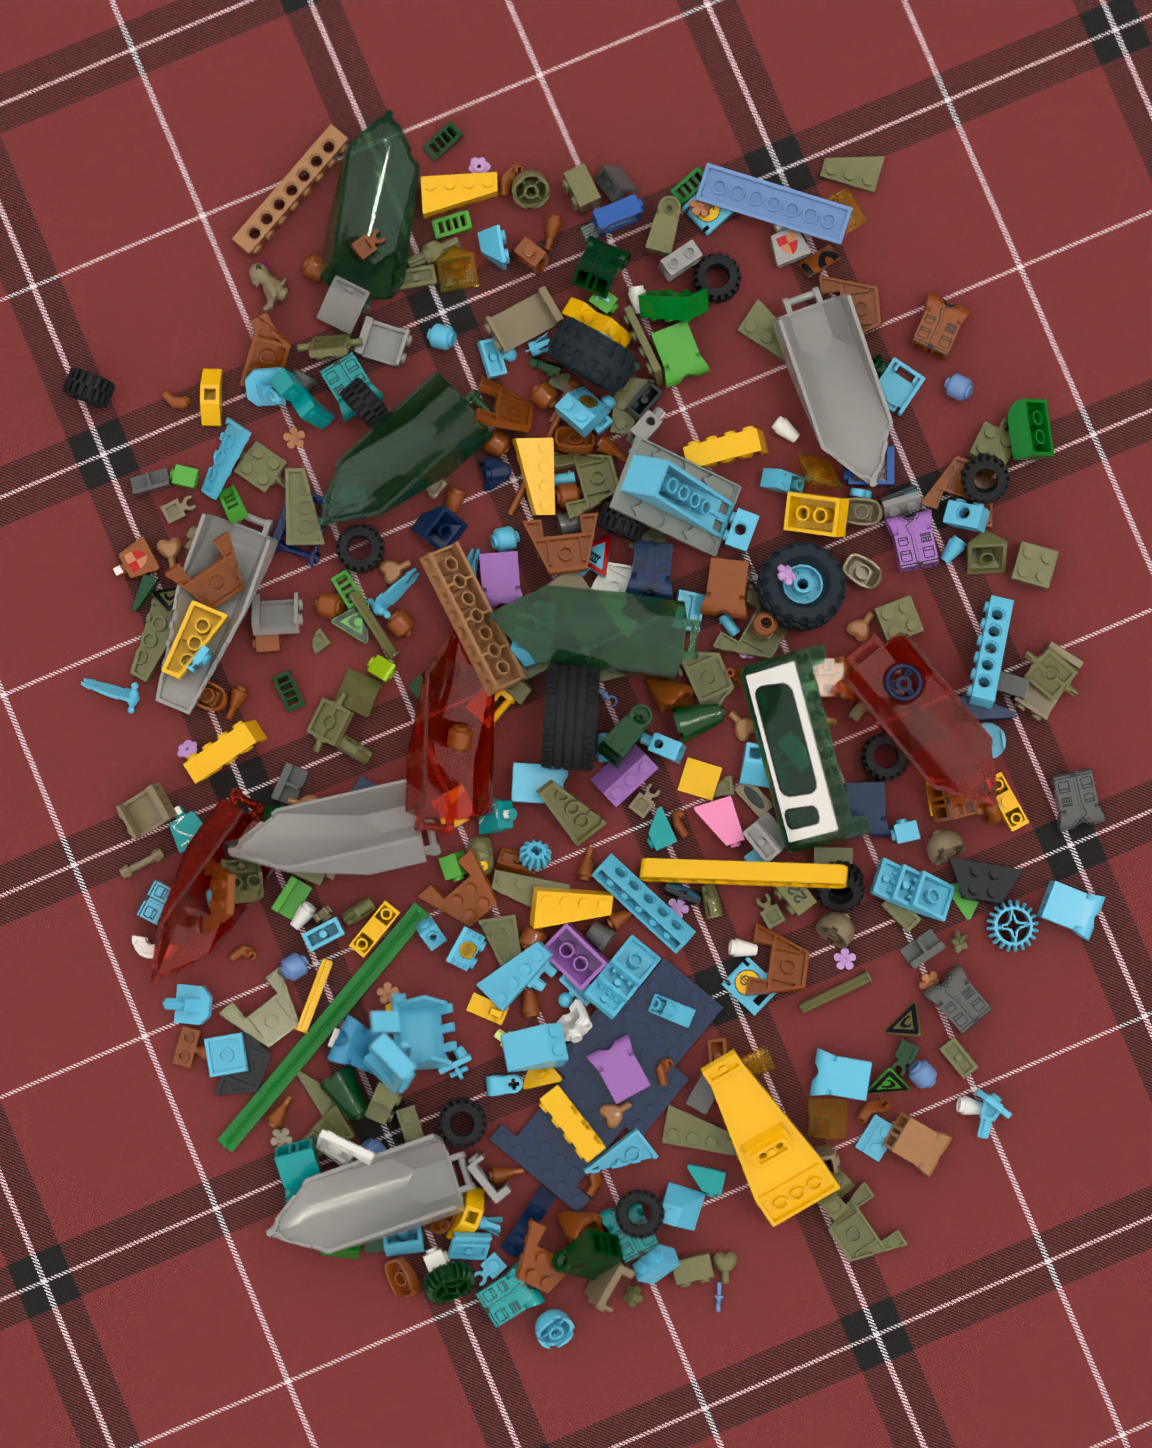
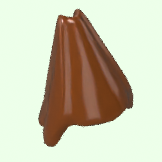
(669, 694)
(577, 1222)

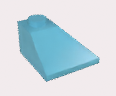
(682, 1206)

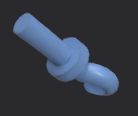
(604, 695)
(718, 1296)

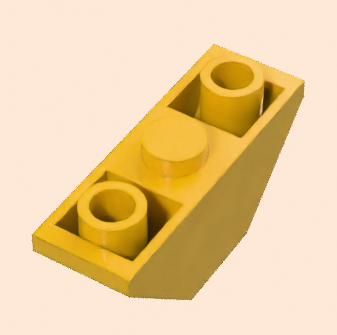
(211, 397)
(1008, 805)
(374, 929)
(470, 1218)

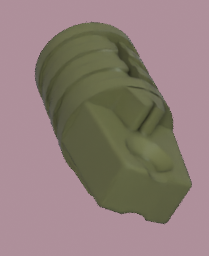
(354, 749)
(711, 901)
(359, 911)

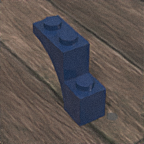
(536, 1211)

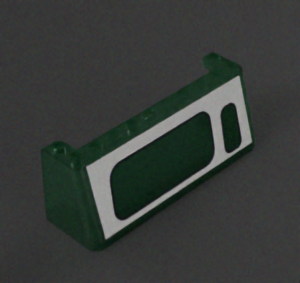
(799, 750)

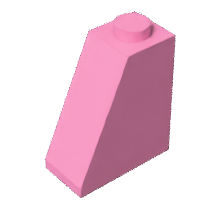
(722, 820)

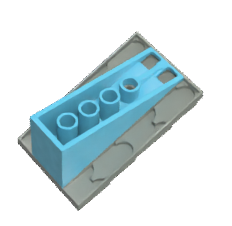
(675, 496)

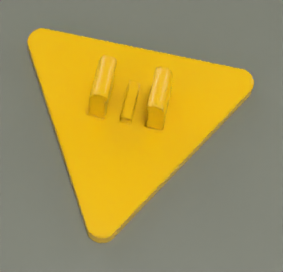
(541, 1077)

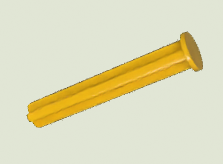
(314, 996)

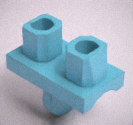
(537, 983)
(462, 1057)

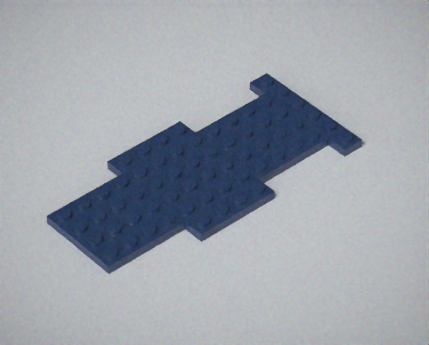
(542, 1146)

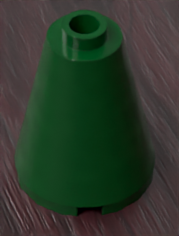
(697, 719)
(345, 1093)

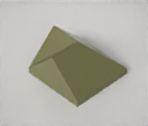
(986, 554)
(361, 692)

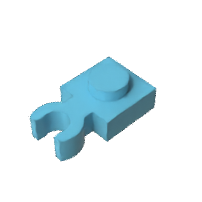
(491, 1267)

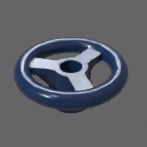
(889, 683)

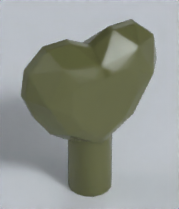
(725, 1264)

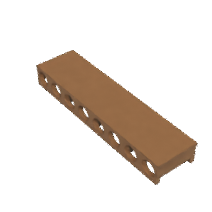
(469, 615)

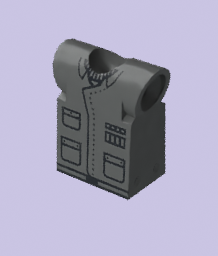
(1076, 799)
(958, 1000)

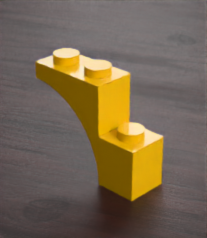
(584, 313)

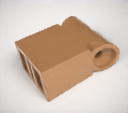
(917, 1143)

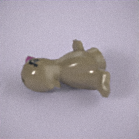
(272, 287)

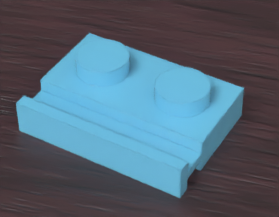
(693, 604)
(201, 658)
(873, 1137)
(469, 1245)

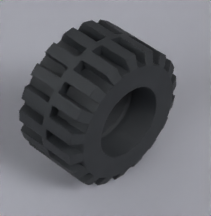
(721, 262)
(89, 387)
(364, 402)
(985, 462)
(619, 524)
(348, 537)
(870, 765)
(846, 897)
(450, 1135)
(627, 1201)

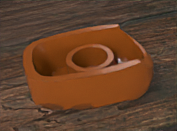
(570, 441)
(213, 698)
(402, 1277)

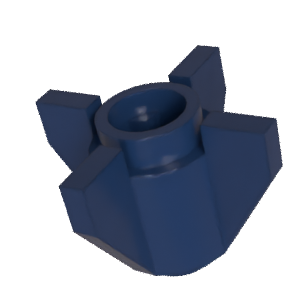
(493, 472)

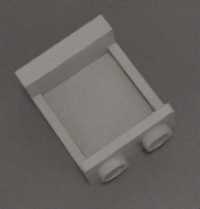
(680, 261)
(343, 304)
(383, 343)
(276, 616)
(765, 836)
(482, 1178)

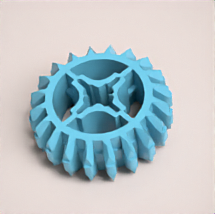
(1011, 917)

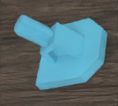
(260, 389)
(191, 1004)
(990, 1110)

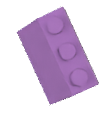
(620, 782)
(575, 956)

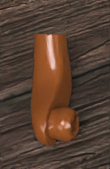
(507, 178)
(994, 815)
(871, 1108)

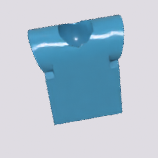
(352, 1044)

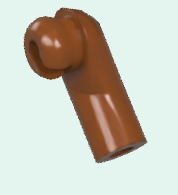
(176, 402)
(734, 674)
(677, 824)
(244, 951)
(662, 1069)
(596, 1181)

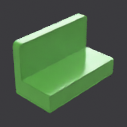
(291, 896)

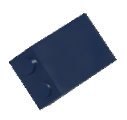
(984, 714)

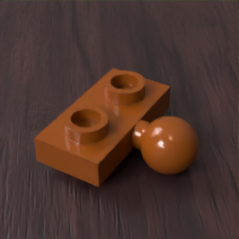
(188, 1047)

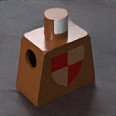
(531, 255)
(137, 560)

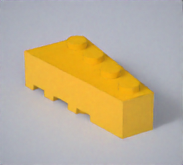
(455, 191)
(726, 448)
(537, 471)
(197, 629)
(224, 750)
(563, 905)
(572, 1122)

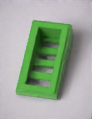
(456, 216)
(233, 505)
(339, 577)

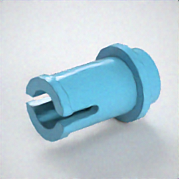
(564, 478)
(729, 625)

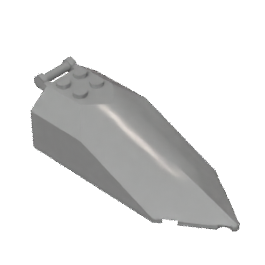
(836, 380)
(340, 834)
(377, 1200)

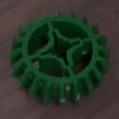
(448, 1282)

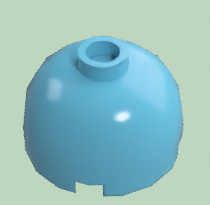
(553, 1328)

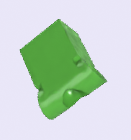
(678, 354)

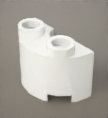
(143, 946)
(576, 1022)

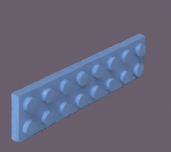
(774, 203)

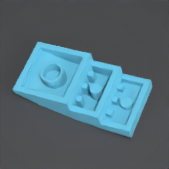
(912, 889)
(621, 976)

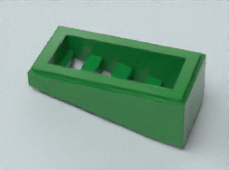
(675, 193)

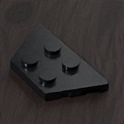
(983, 881)
(247, 1081)

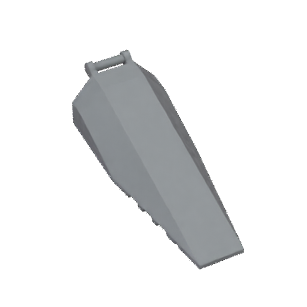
(253, 555)

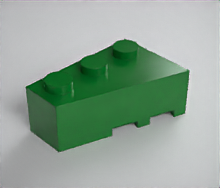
(673, 305)

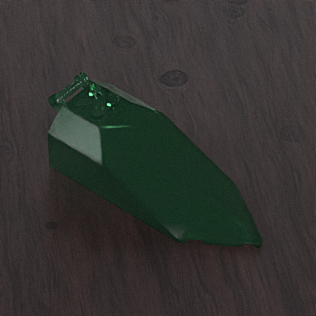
(373, 193)
(406, 452)
(601, 630)

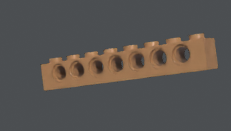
(330, 136)

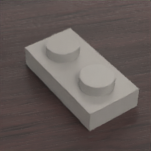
(901, 504)

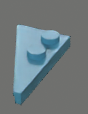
(627, 1150)

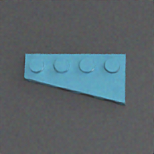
(225, 458)
(511, 979)

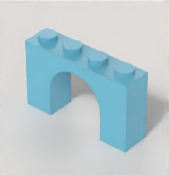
(390, 1064)

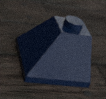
(439, 527)

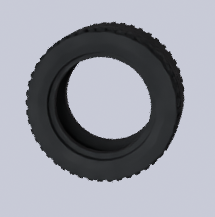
(570, 717)

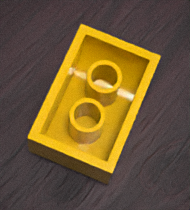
(816, 514)

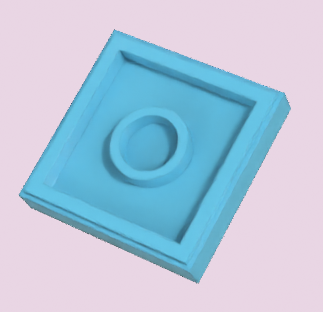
(226, 1054)

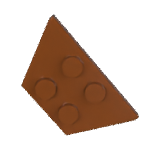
(266, 350)

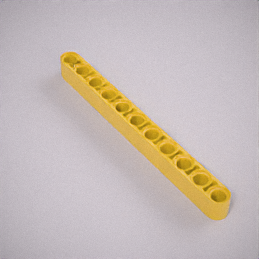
(743, 873)

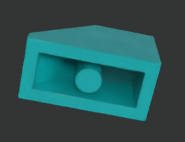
(660, 831)
(708, 1179)

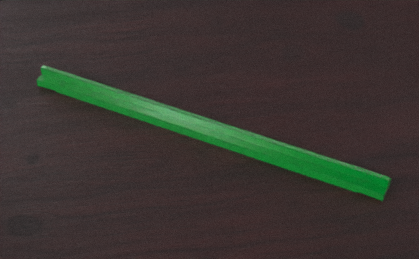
(322, 1028)

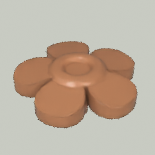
(699, 207)
(294, 437)
(928, 980)
(386, 993)

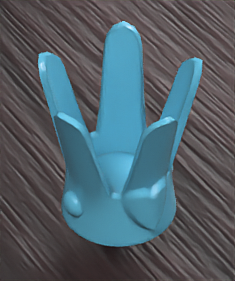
(536, 346)
(486, 1224)

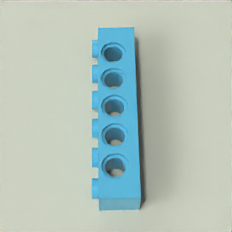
(1001, 609)
(643, 903)

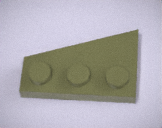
(853, 171)

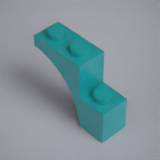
(304, 403)

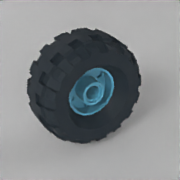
(591, 355)
(816, 573)

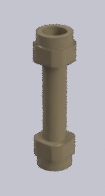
(127, 871)

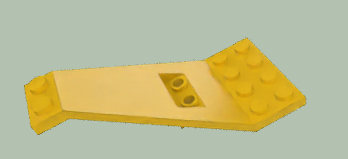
(786, 1174)

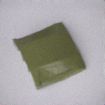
(247, 880)

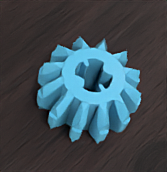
(535, 855)

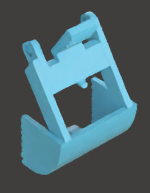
(417, 1029)

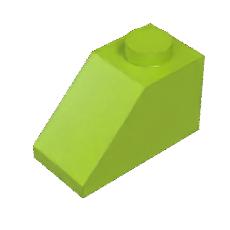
(381, 668)

